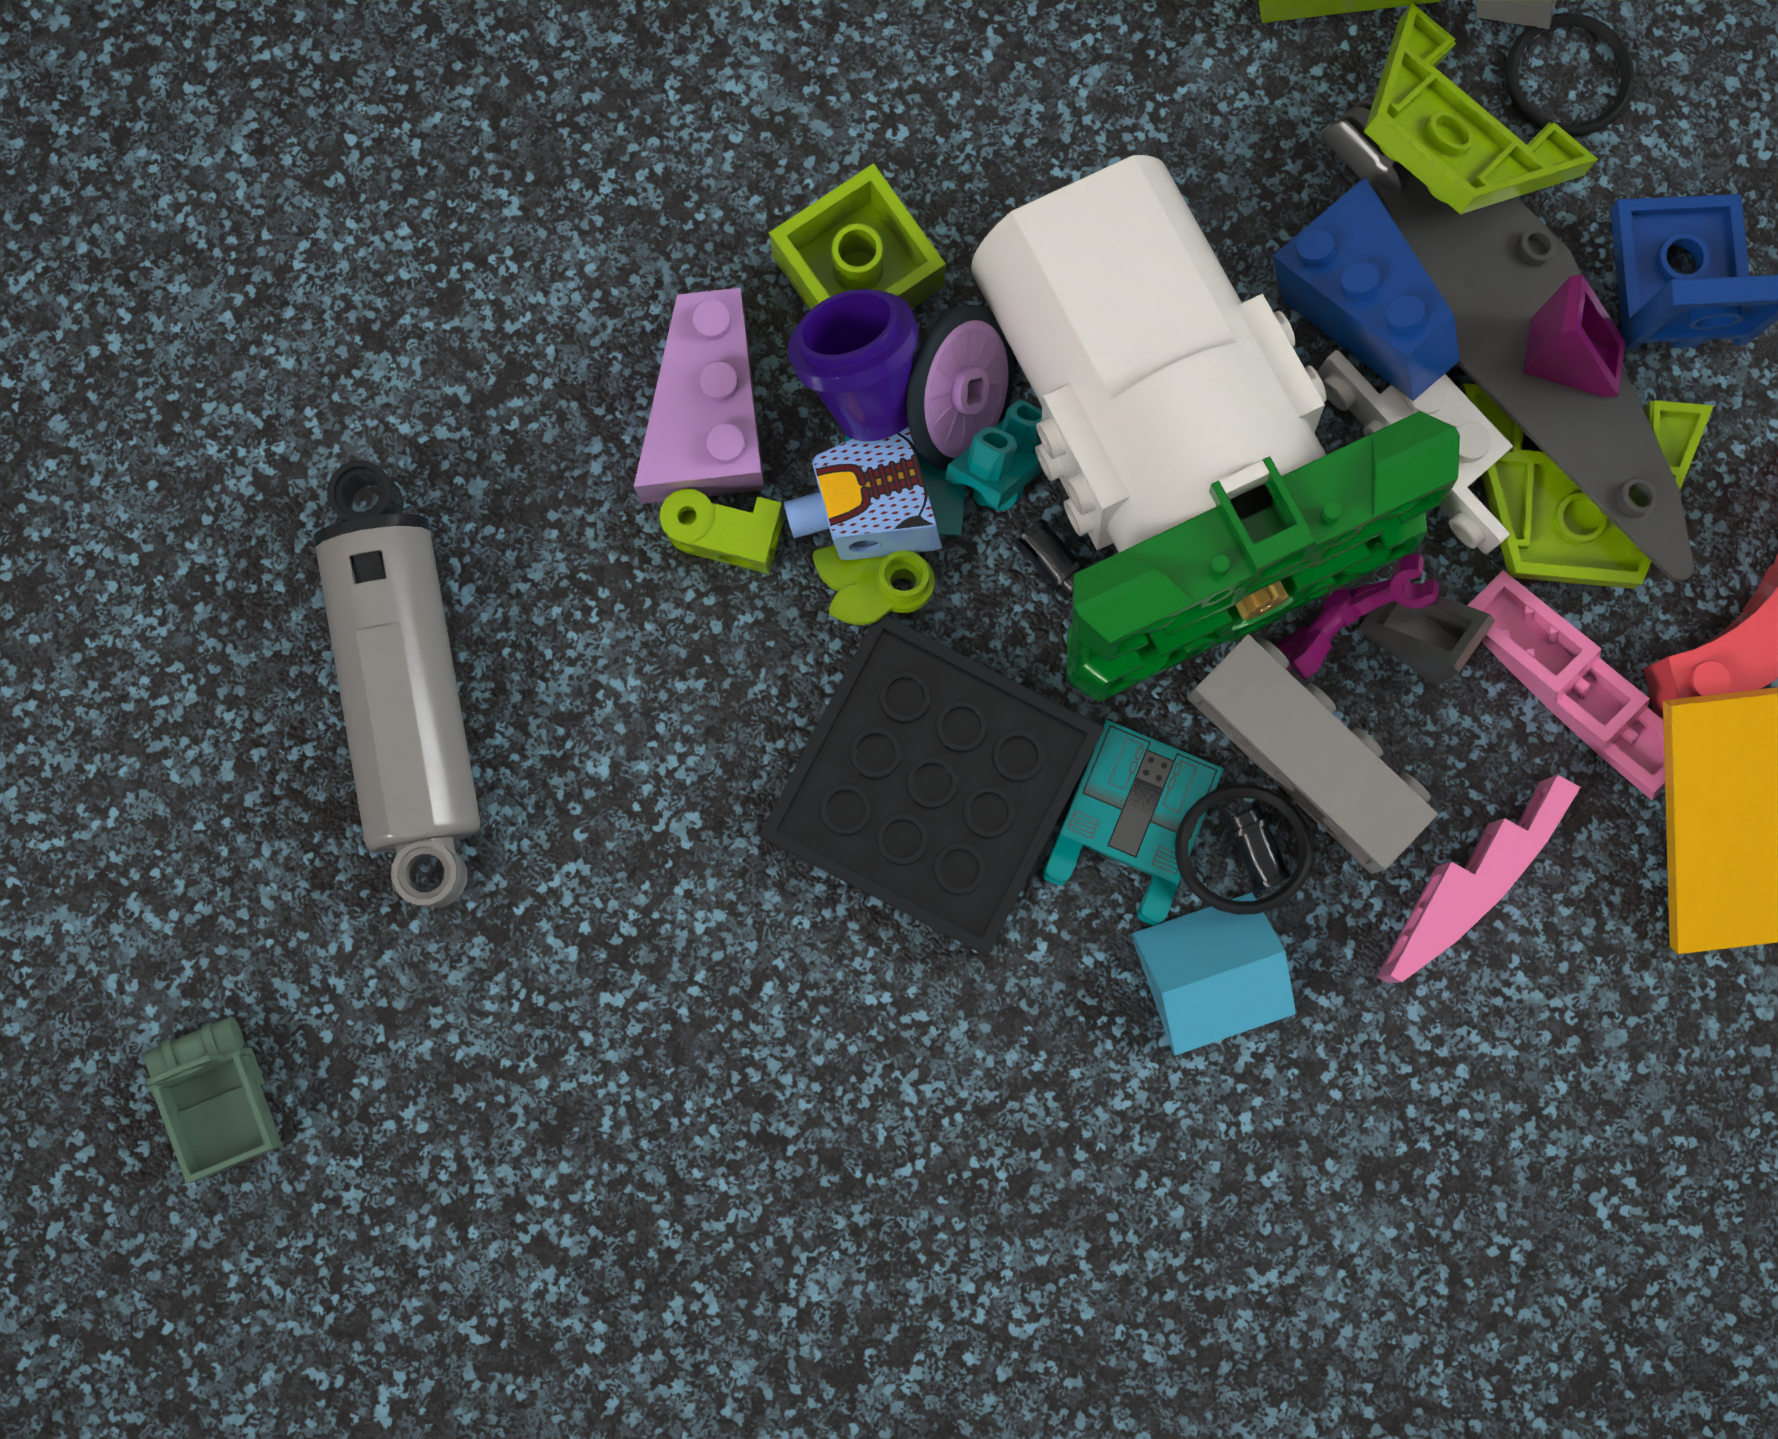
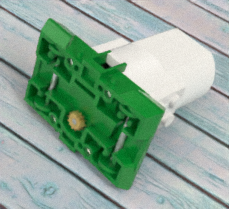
(1187, 431)

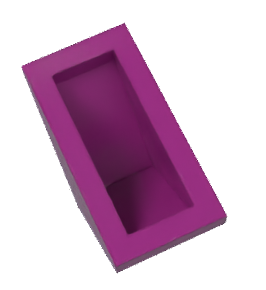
(1575, 341)

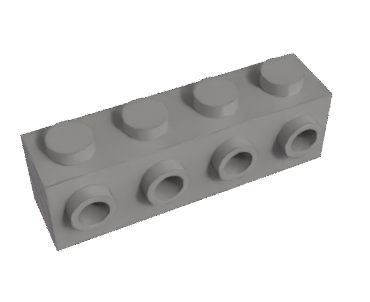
(1313, 754)

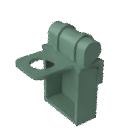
(211, 1099)

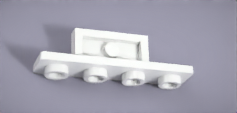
(1479, 439)

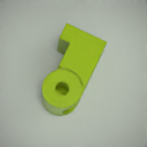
(723, 531)

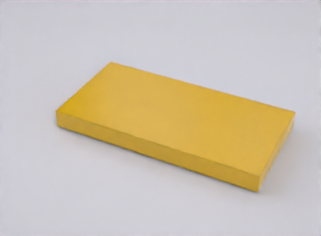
(1722, 819)

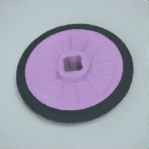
(958, 383)

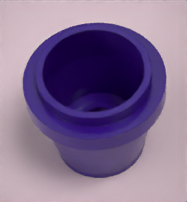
(858, 360)

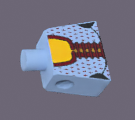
(868, 499)

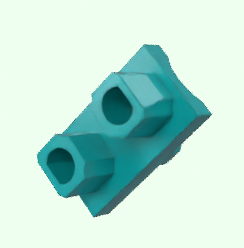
(1001, 458)

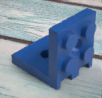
(1693, 307)

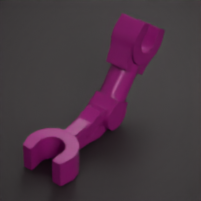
(1310, 645)

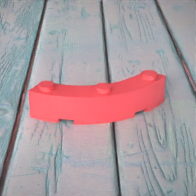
(1733, 661)

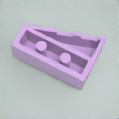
(703, 405)

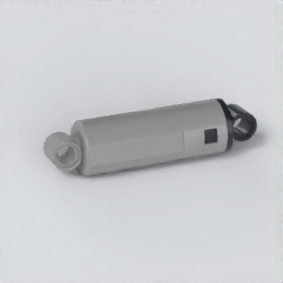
(397, 683)

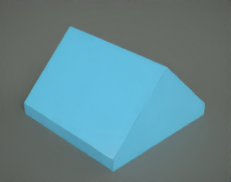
(1215, 975)

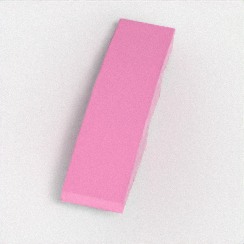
(1574, 683)
(1461, 896)

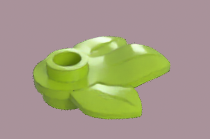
(866, 584)

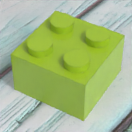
(857, 241)

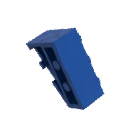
(1370, 292)

